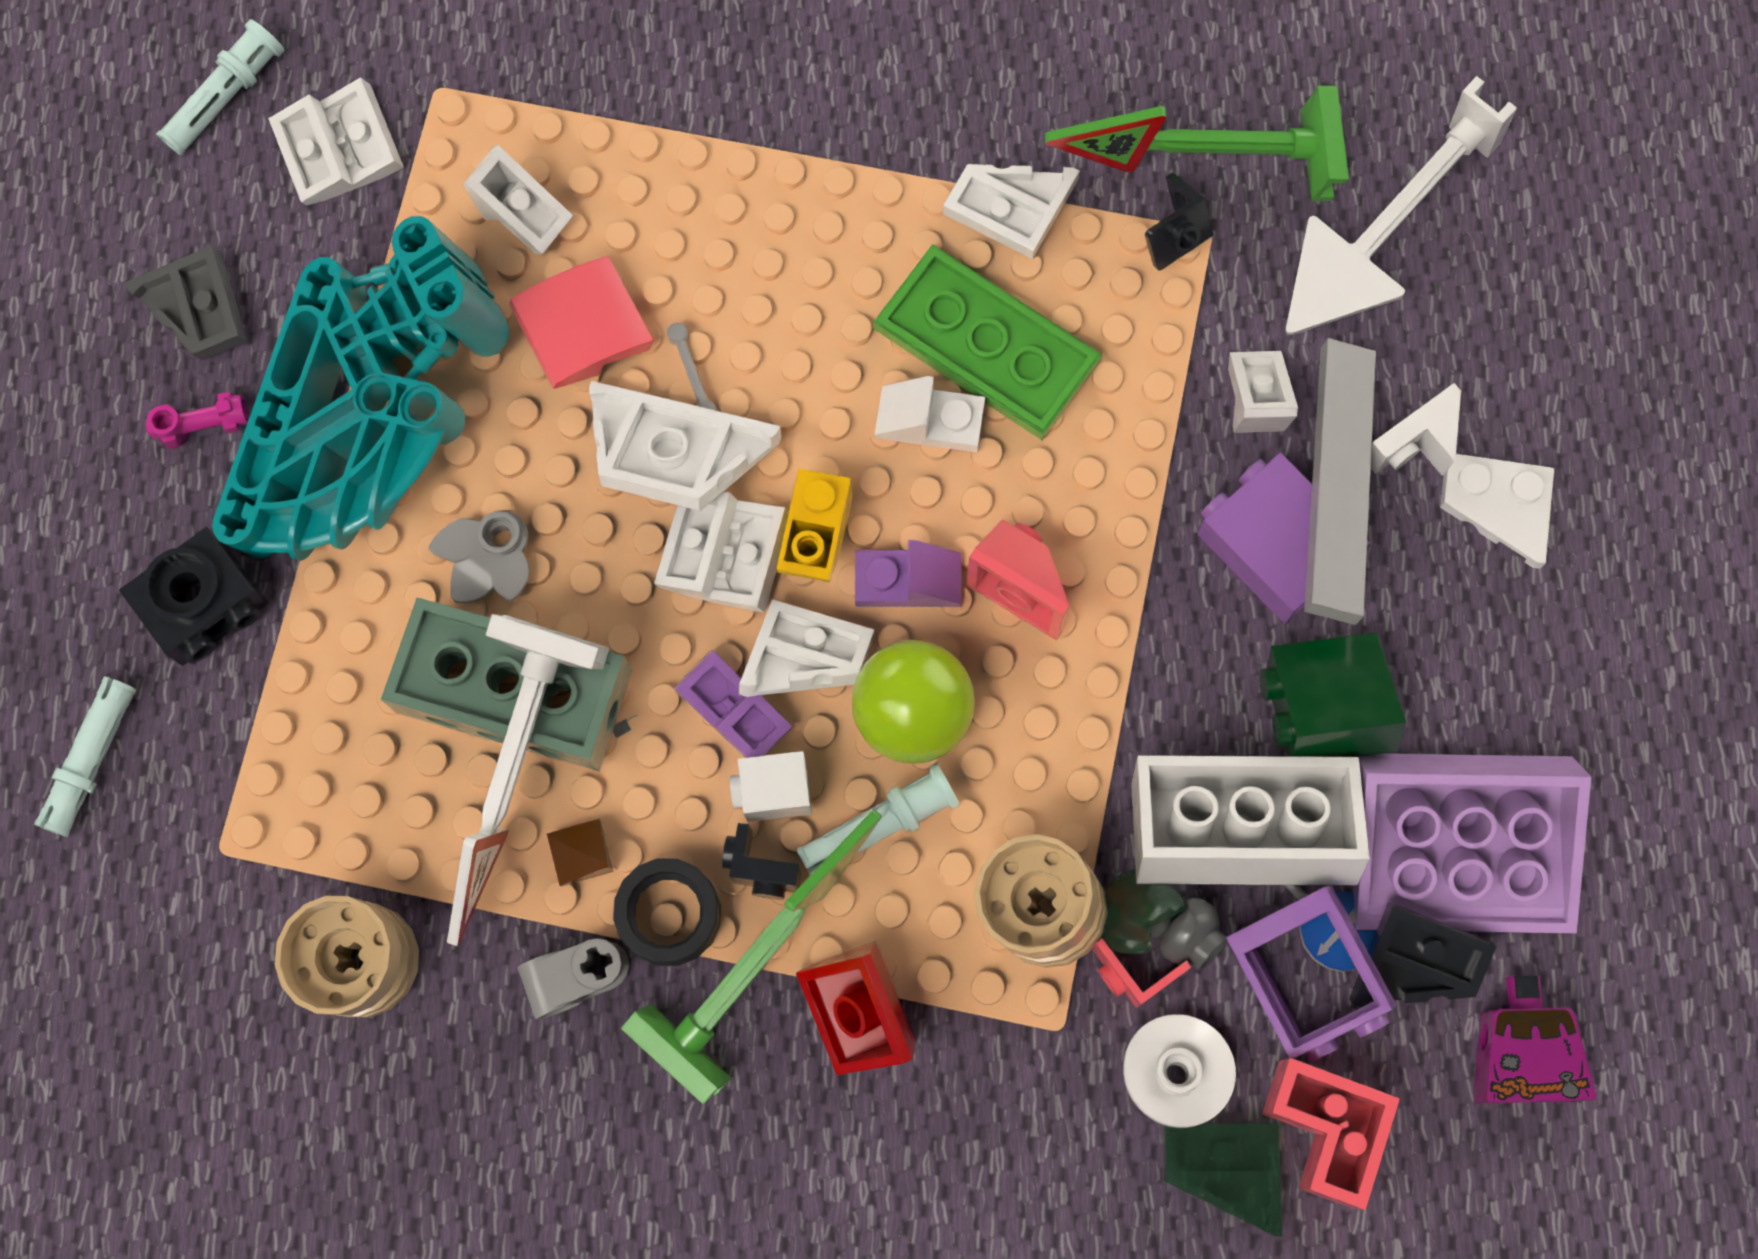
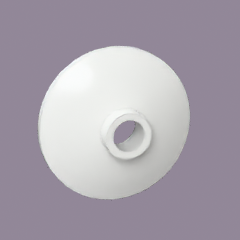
(1197, 1050)

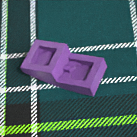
(743, 721)

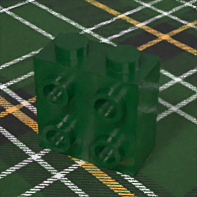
(1333, 698)

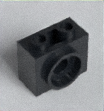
(224, 603)

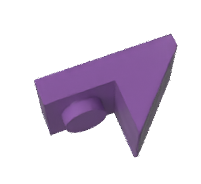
(908, 578)

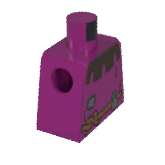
(1530, 1051)

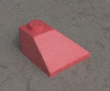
(1020, 577)

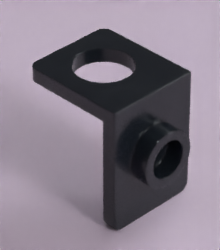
(1182, 229)

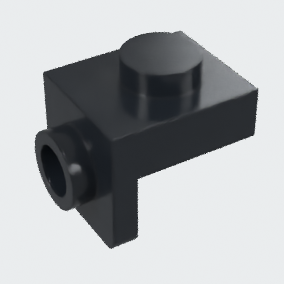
(767, 877)

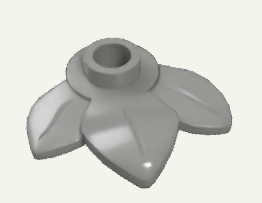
(481, 563)

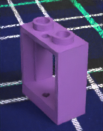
(1322, 1040)

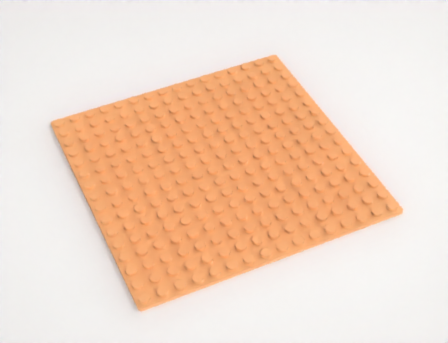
(779, 285)

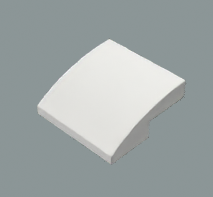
(335, 142)
(724, 552)

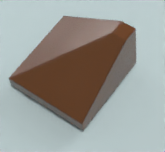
(579, 852)

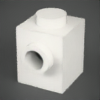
(772, 786)

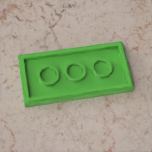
(987, 341)

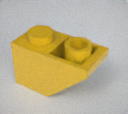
(815, 525)

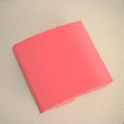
(580, 322)

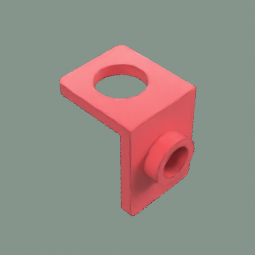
(1120, 981)

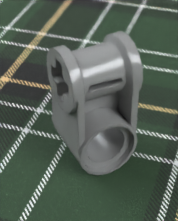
(564, 976)

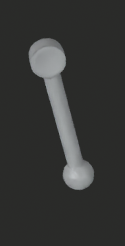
(678, 335)

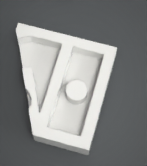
(1010, 203)
(1503, 502)
(804, 652)

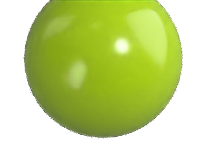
(913, 701)

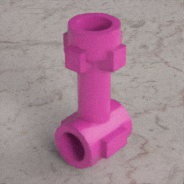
(174, 428)

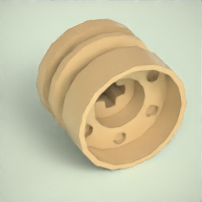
(1017, 880)
(317, 963)

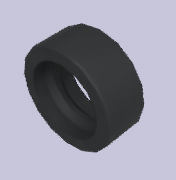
(637, 883)

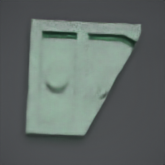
(1229, 1168)

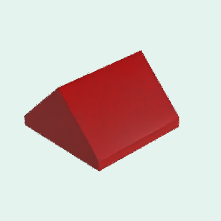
(858, 1011)

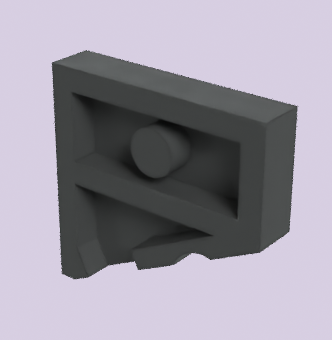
(194, 302)

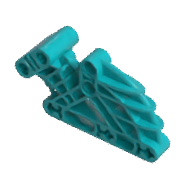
(353, 454)

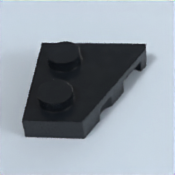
(1424, 958)

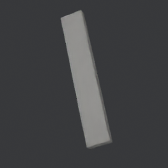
(1341, 483)

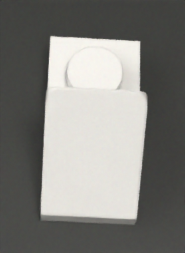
(517, 200)
(1261, 392)
(929, 417)
(1428, 429)

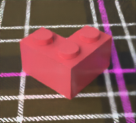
(1348, 1126)

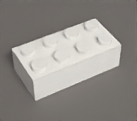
(1249, 820)

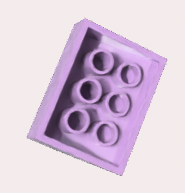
(1474, 840)

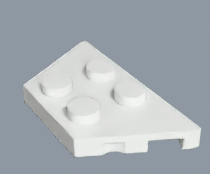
(673, 447)

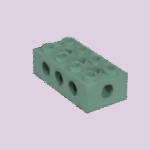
(471, 703)

